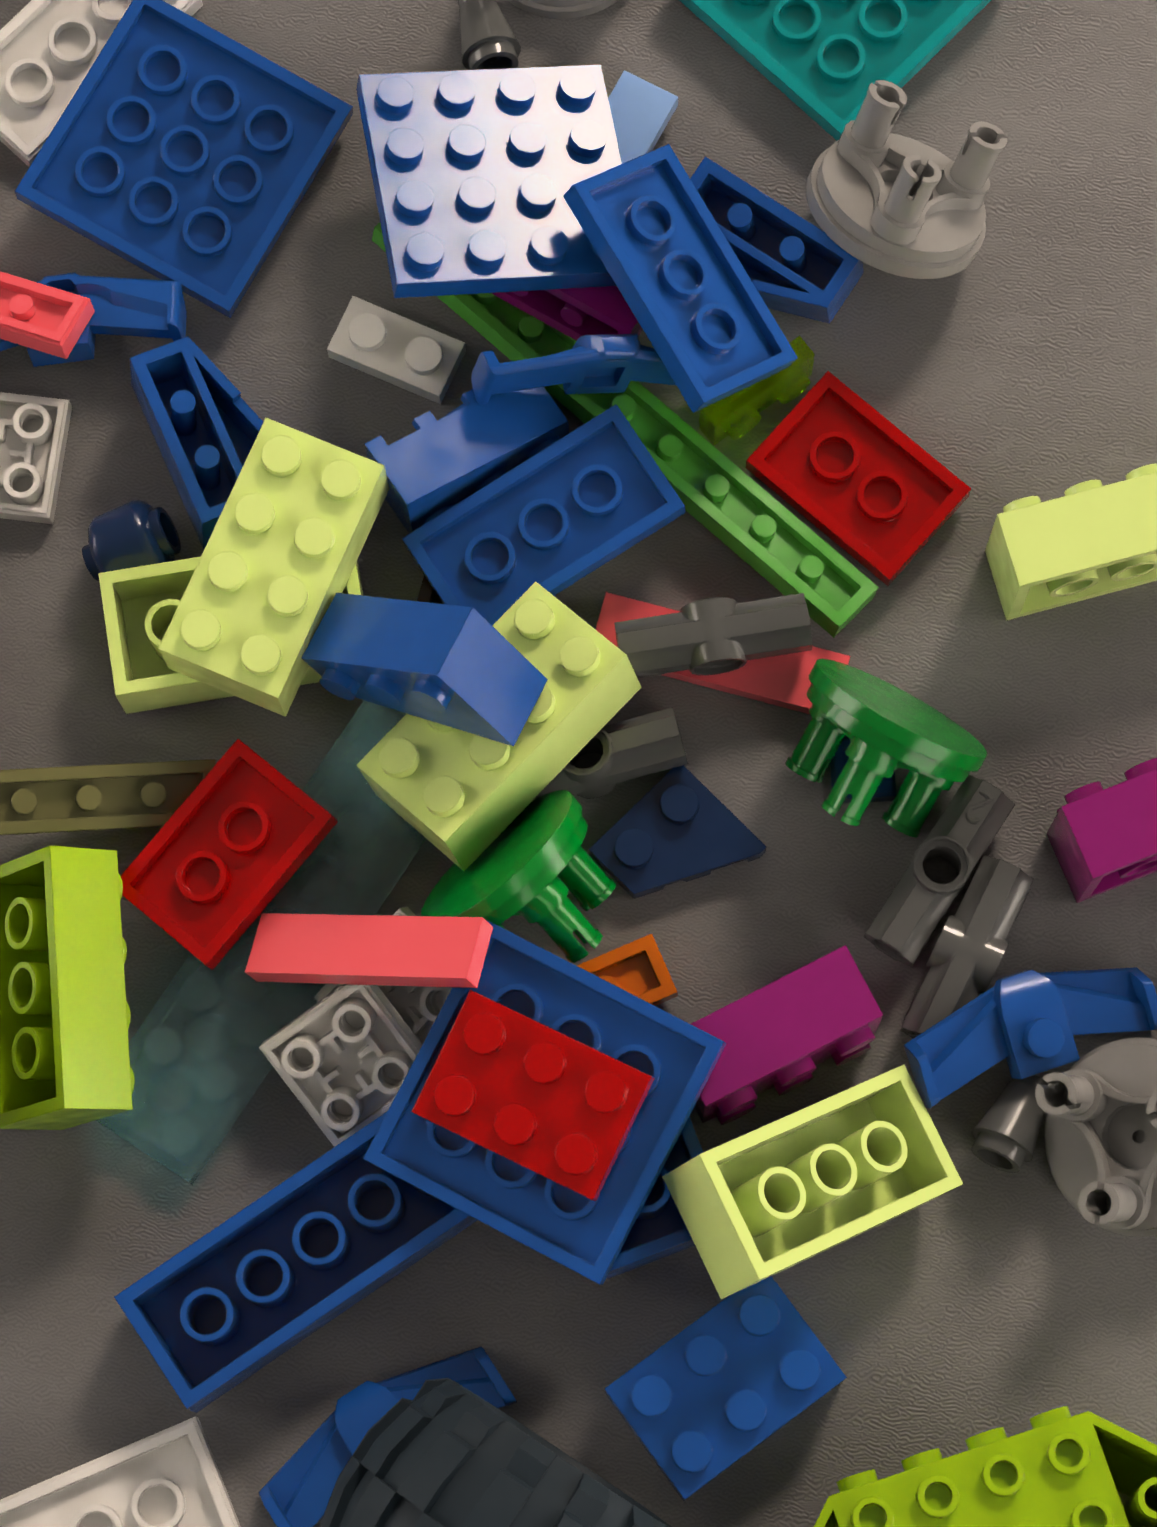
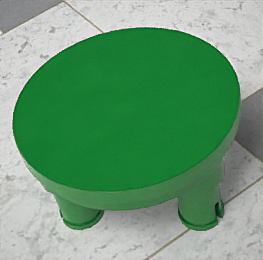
(885, 733)
(530, 875)

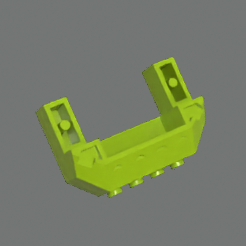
(1051, 1476)

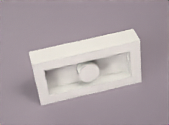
(396, 349)

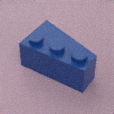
(783, 254)
(197, 425)
(464, 450)
(425, 663)

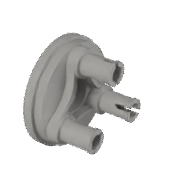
(899, 198)
(1106, 1135)

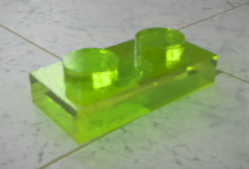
(741, 410)

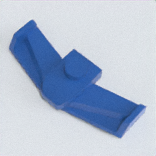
(120, 308)
(592, 366)
(1030, 1024)
(306, 1481)

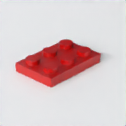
(858, 478)
(225, 854)
(533, 1095)

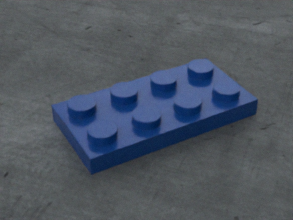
(680, 277)
(547, 519)

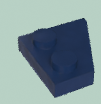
(673, 837)

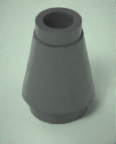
(486, 36)
(1010, 1126)

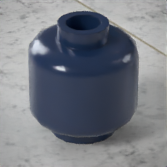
(130, 538)

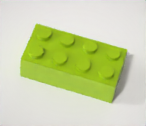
(62, 990)

